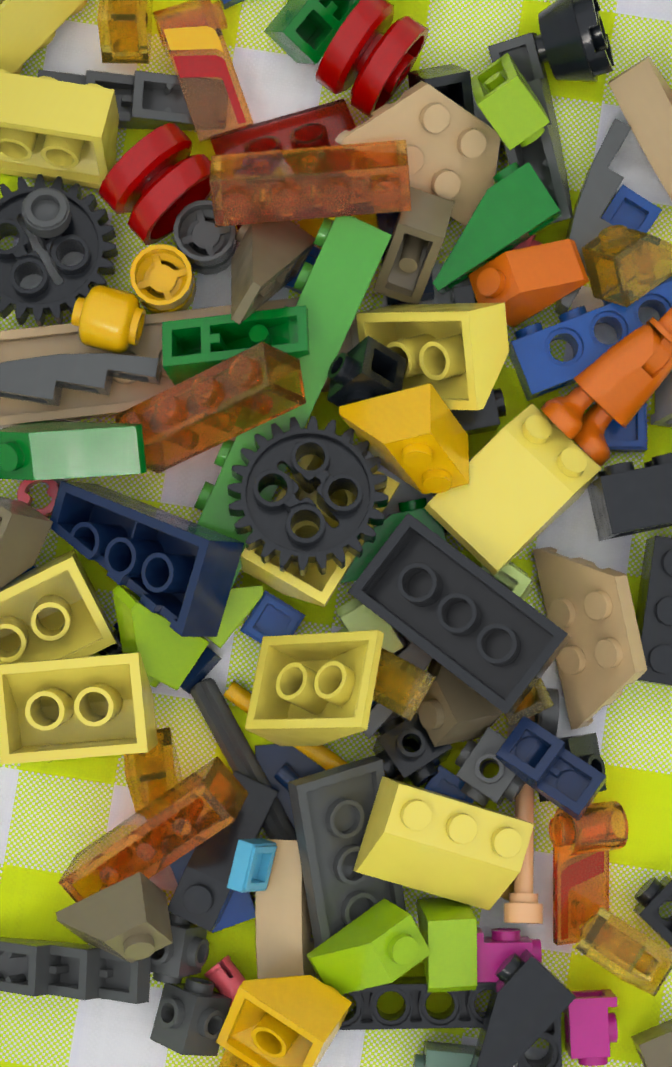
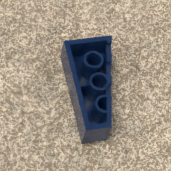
(159, 556)

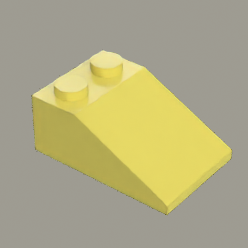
(514, 489)
(314, 687)

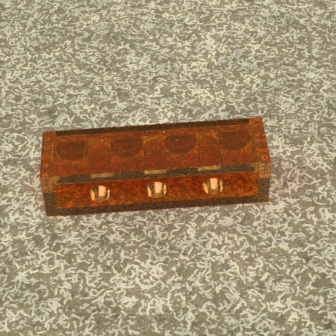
(310, 183)
(217, 405)
(158, 831)

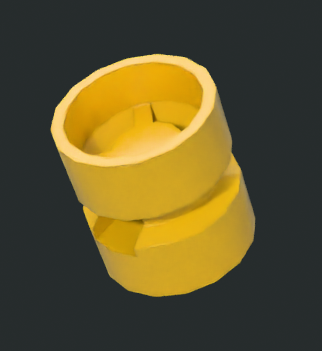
(163, 279)

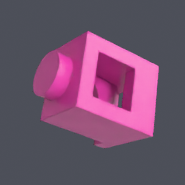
(496, 949)
(590, 1026)

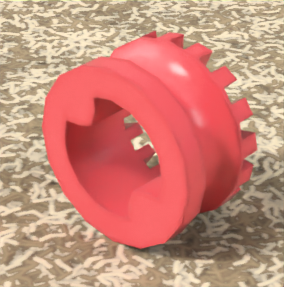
(24, 488)

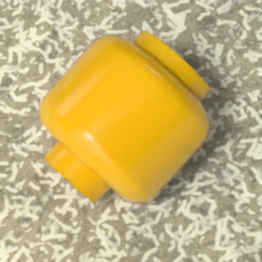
(109, 319)

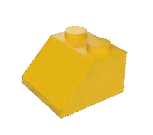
(413, 437)

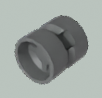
(204, 245)

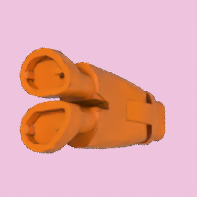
(617, 384)

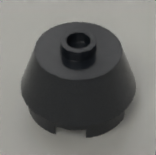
(574, 40)

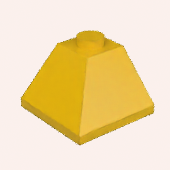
(283, 1021)

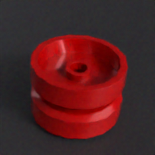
(371, 54)
(157, 182)

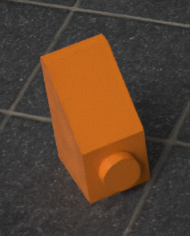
(530, 278)

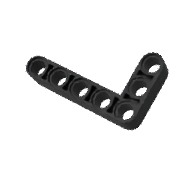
(417, 1016)

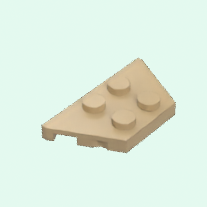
(446, 146)
(603, 630)

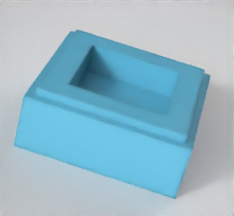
(252, 865)

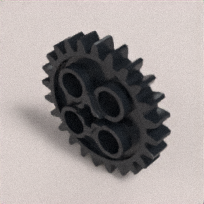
(84, 235)
(273, 521)

